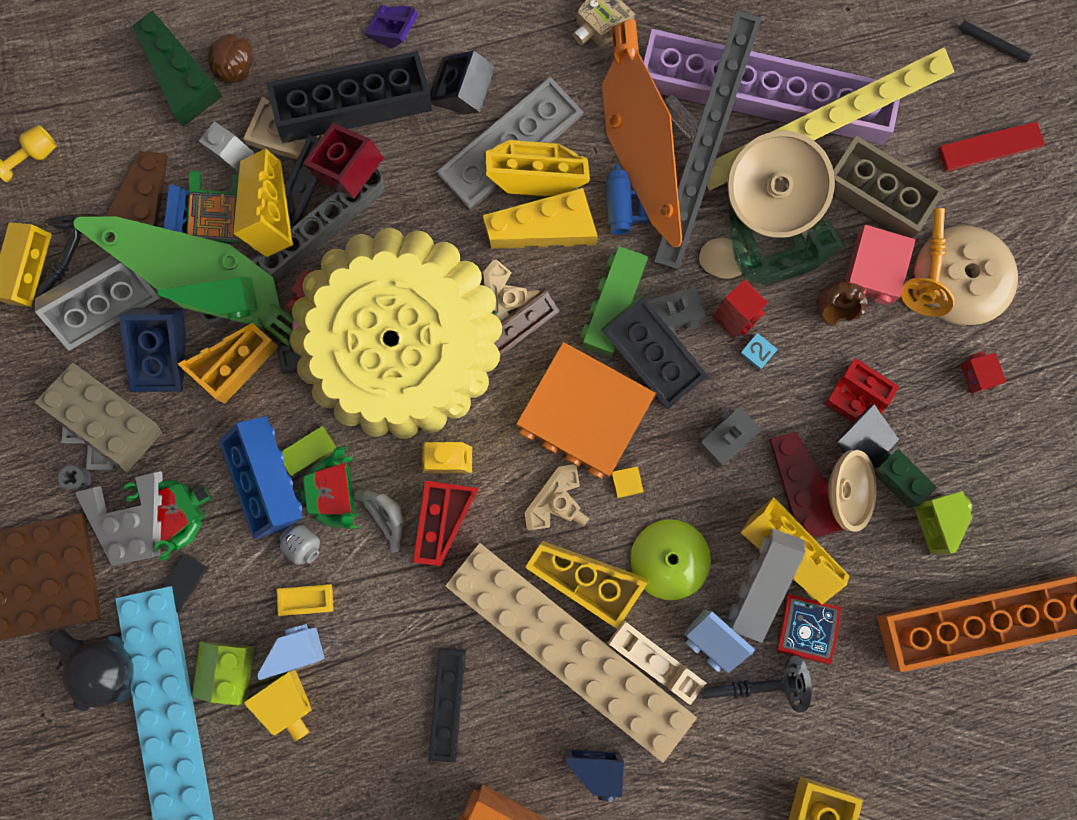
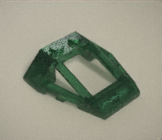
(805, 257)

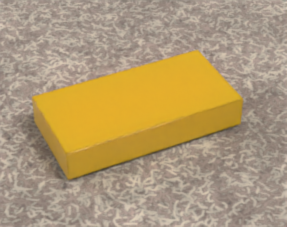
(305, 600)

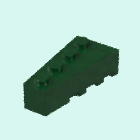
(179, 75)

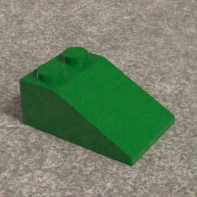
(225, 296)

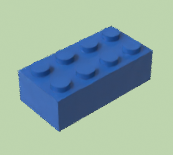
(260, 477)

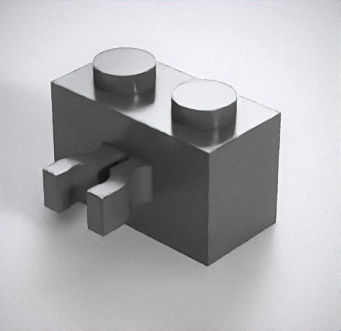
(680, 309)
(728, 437)

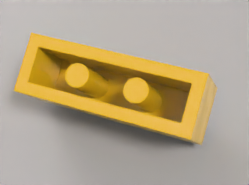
(22, 263)

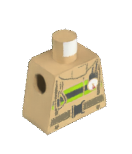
(596, 19)

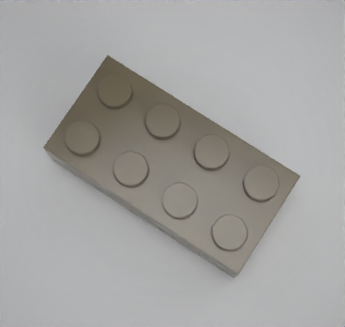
(885, 188)
(99, 417)

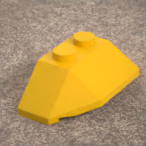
(536, 168)

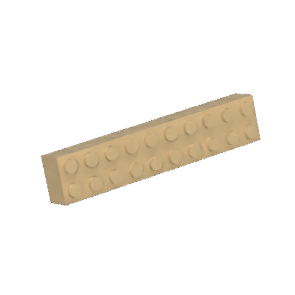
(571, 652)

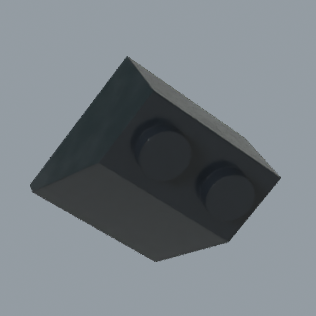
(462, 82)

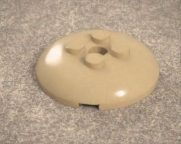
(992, 271)

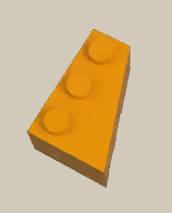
(231, 362)

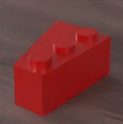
(439, 518)

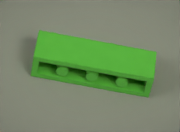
(617, 293)

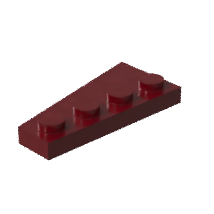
(803, 486)

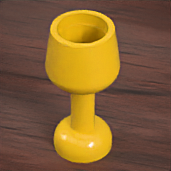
(34, 143)

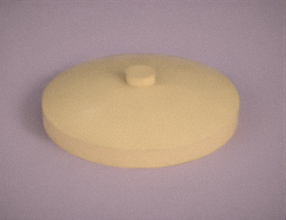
(781, 184)

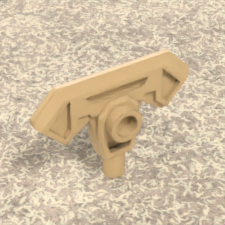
(506, 296)
(556, 500)

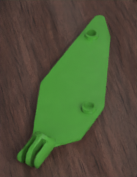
(180, 259)

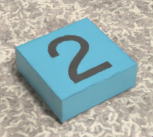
(758, 351)

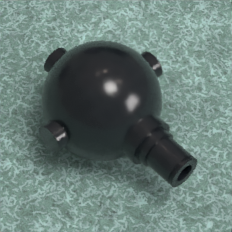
(94, 671)

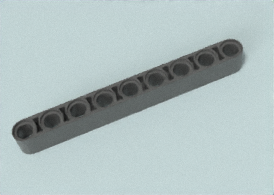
(310, 243)

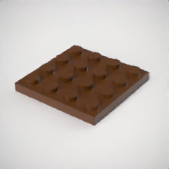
(46, 577)

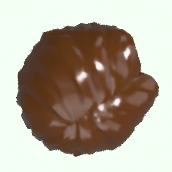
(230, 58)
(841, 302)

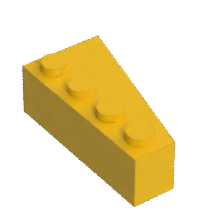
(543, 223)
(818, 570)
(591, 583)

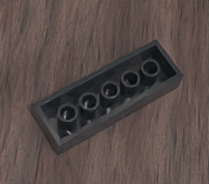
(349, 96)

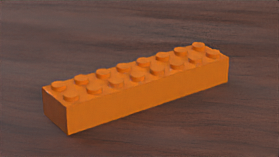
(980, 623)

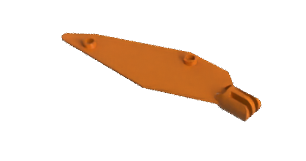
(642, 132)

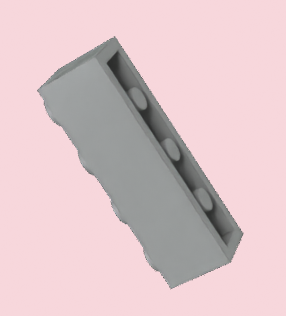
(767, 584)

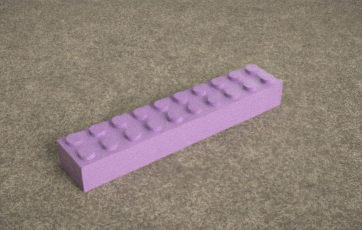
(769, 86)

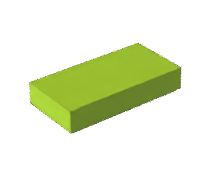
(308, 451)

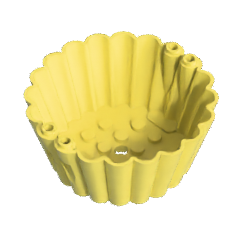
(432, 306)

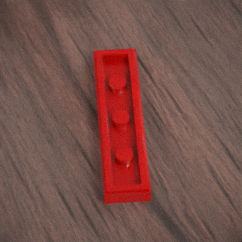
(991, 146)

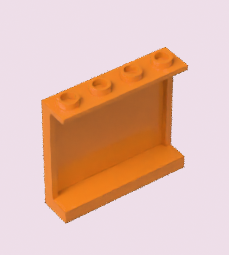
(585, 411)

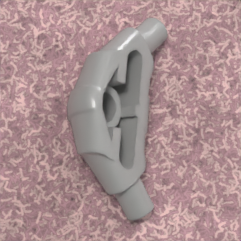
(386, 515)

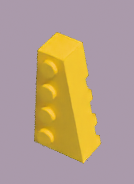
(262, 204)

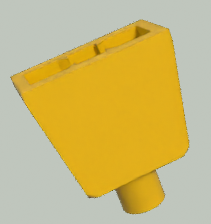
(446, 457)
(282, 706)

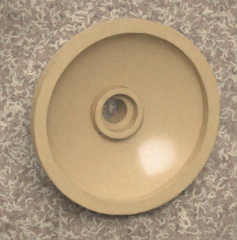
(852, 490)

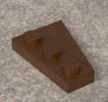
(142, 189)

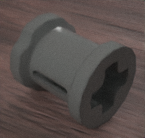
(68, 480)

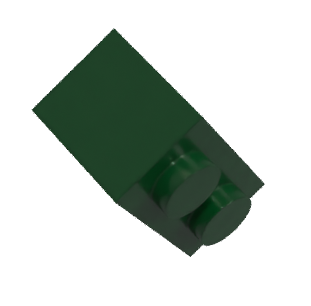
(903, 479)

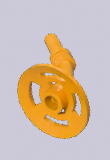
(932, 287)

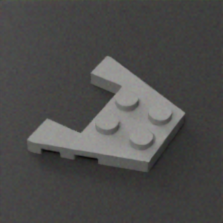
(130, 532)

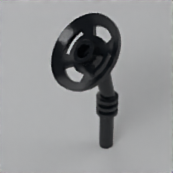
(65, 223)
(788, 684)

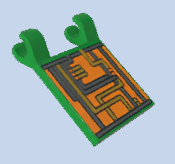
(212, 212)

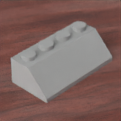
(93, 301)

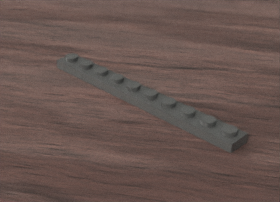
(711, 131)

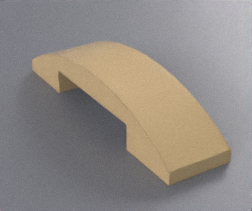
(656, 662)

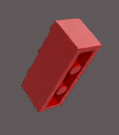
(740, 310)

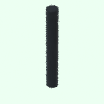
(995, 41)

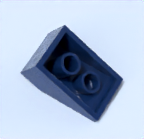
(153, 348)

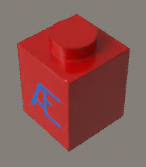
(983, 372)

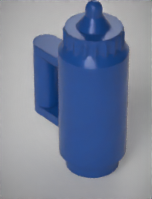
(620, 203)

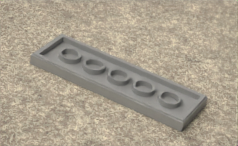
(536, 118)

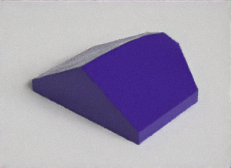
(391, 24)

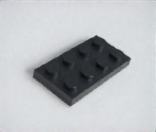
(654, 351)

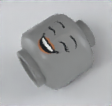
(299, 544)

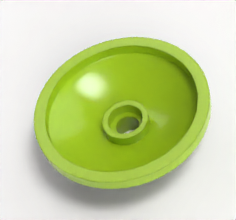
(651, 555)

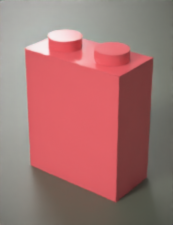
(880, 263)

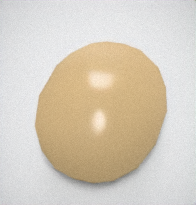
(718, 259)

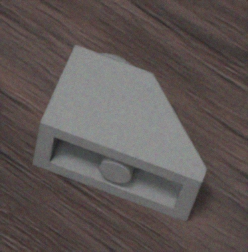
(225, 146)

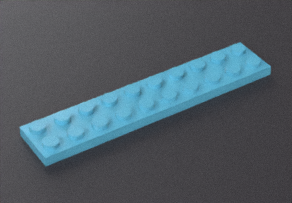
(164, 707)

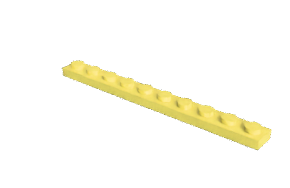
(853, 105)

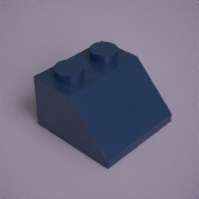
(598, 771)

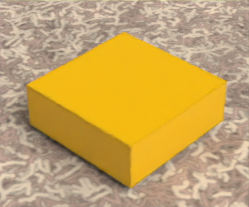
(627, 482)

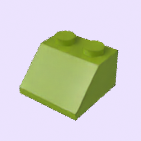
(944, 521)
(223, 673)

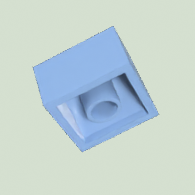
(717, 641)
(295, 650)

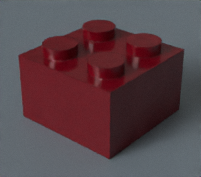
(343, 160)

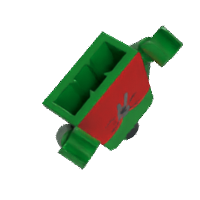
(330, 491)
(178, 514)

